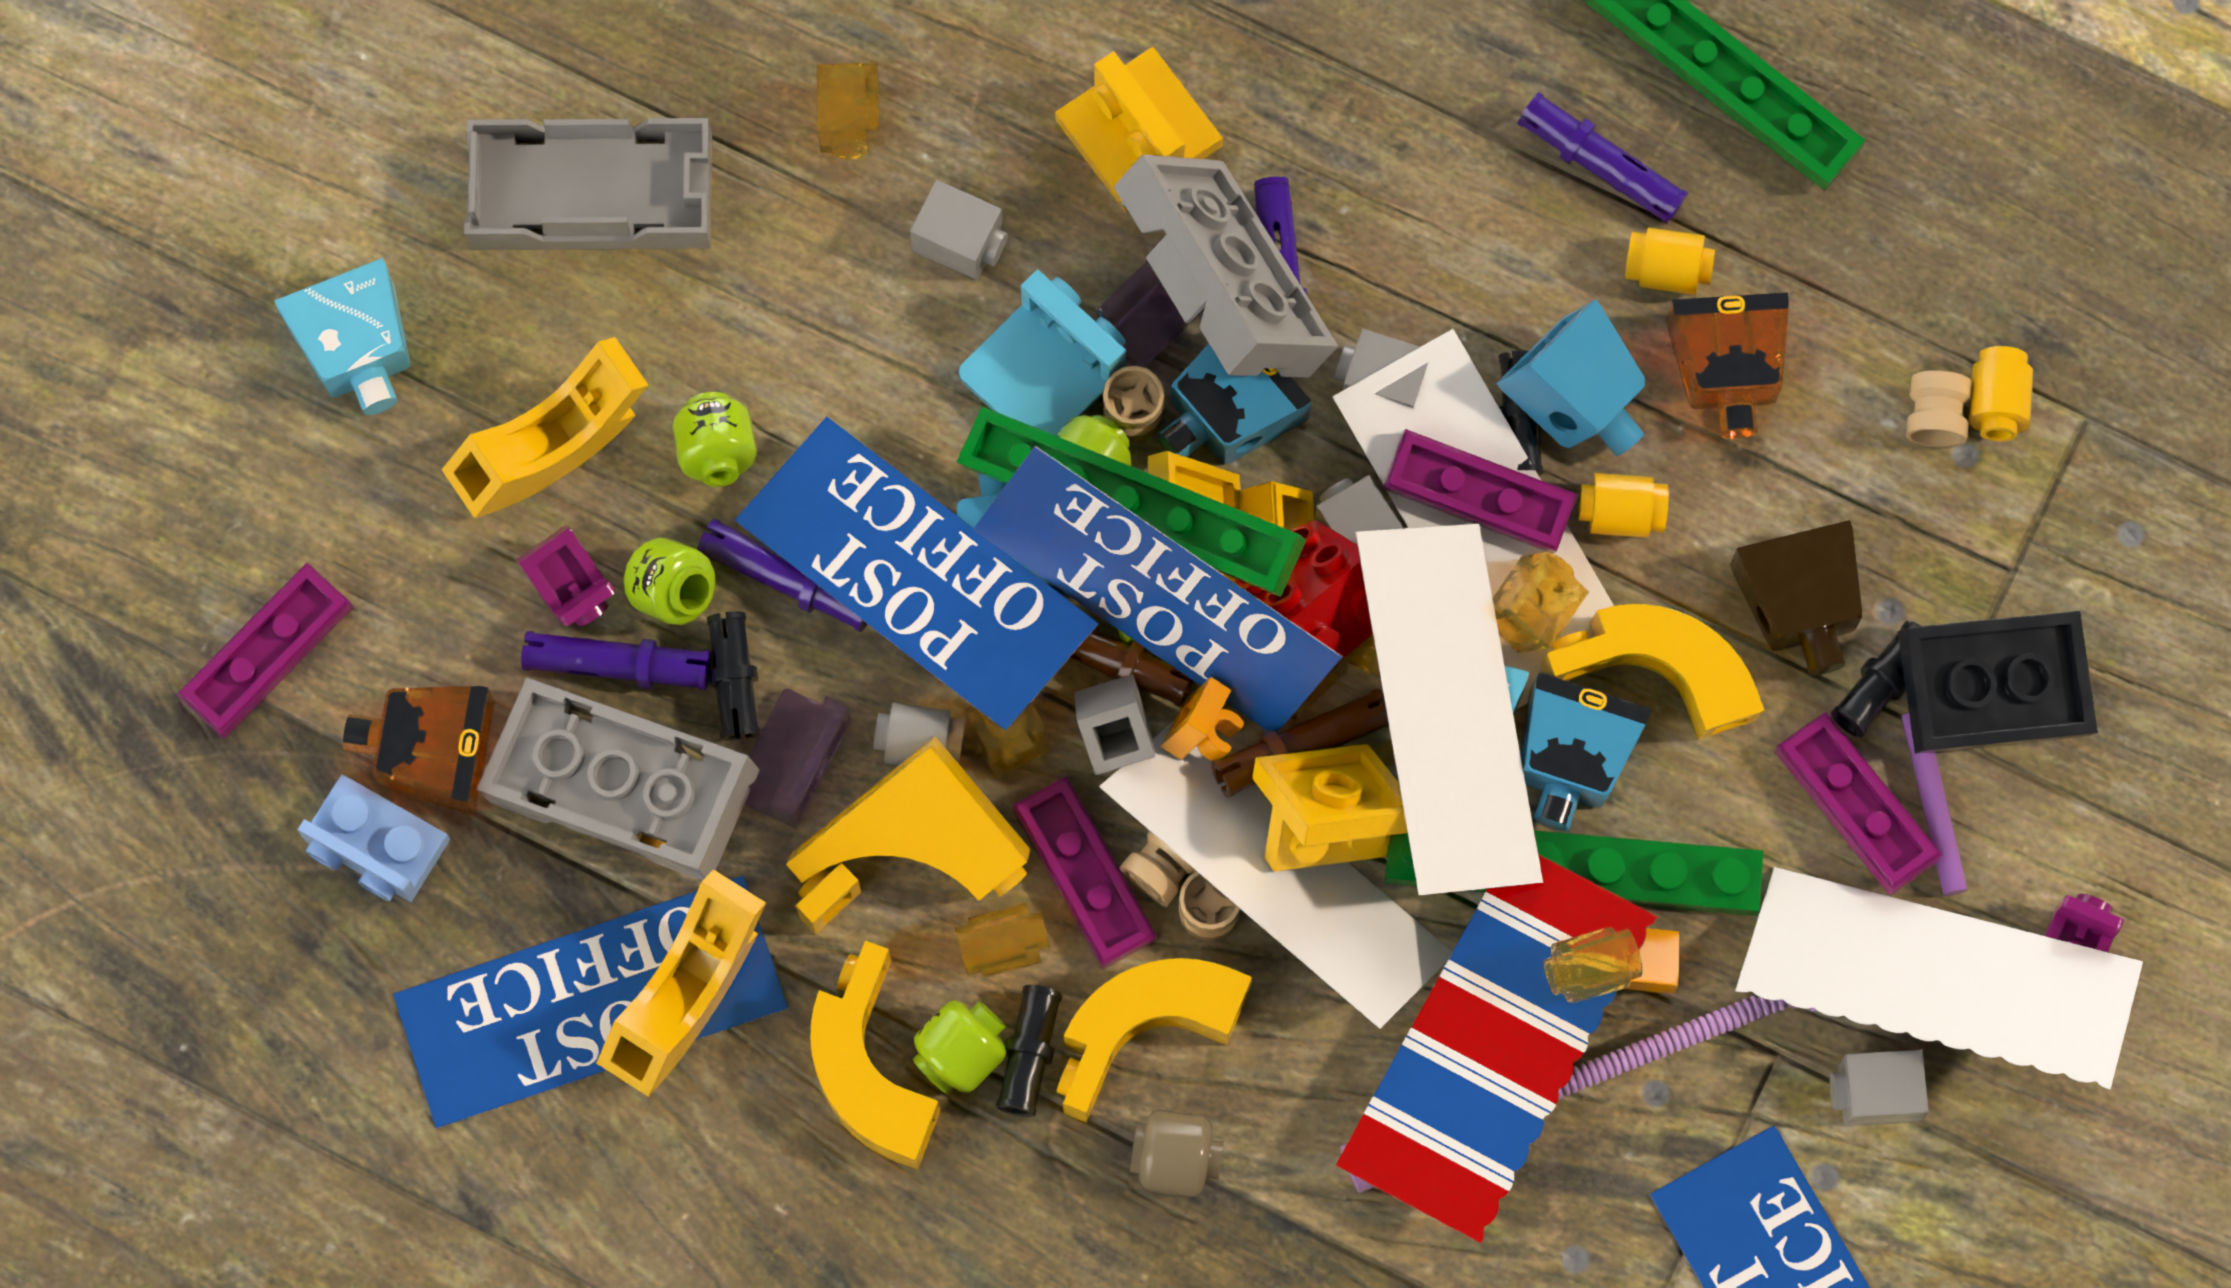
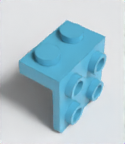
(1045, 358)

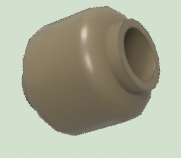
(1175, 1153)

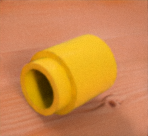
(1669, 261)
(2001, 393)
(1623, 505)

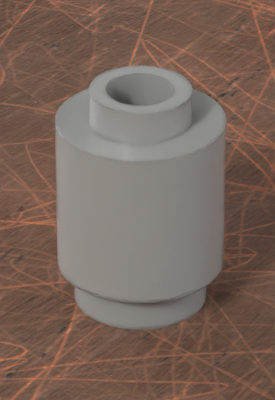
(911, 727)

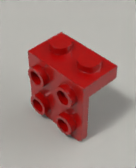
(1324, 590)

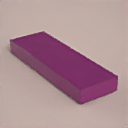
(1479, 491)
(265, 650)
(1858, 803)
(1084, 872)

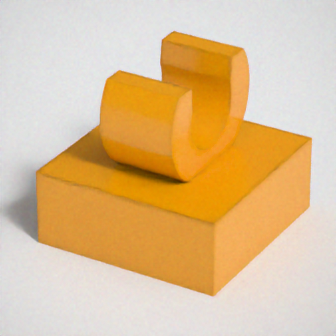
(1199, 719)

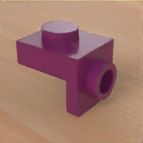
(566, 578)
(2084, 922)

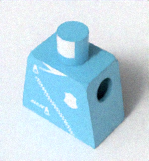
(351, 333)

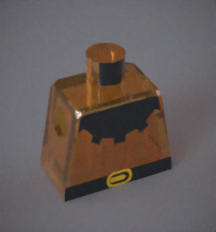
(1730, 354)
(428, 743)

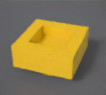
(826, 896)

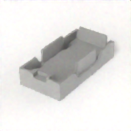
(589, 184)
(1226, 262)
(618, 778)

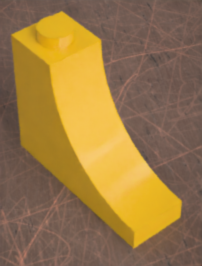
(928, 815)

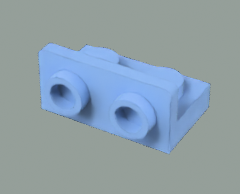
(373, 838)

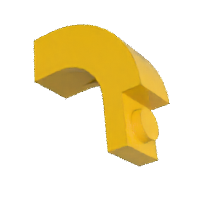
(551, 439)
(1676, 646)
(686, 987)
(1146, 997)
(865, 1102)

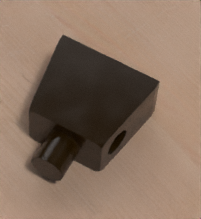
(1803, 591)

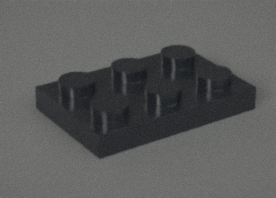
(1997, 682)

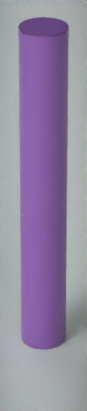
(1937, 816)

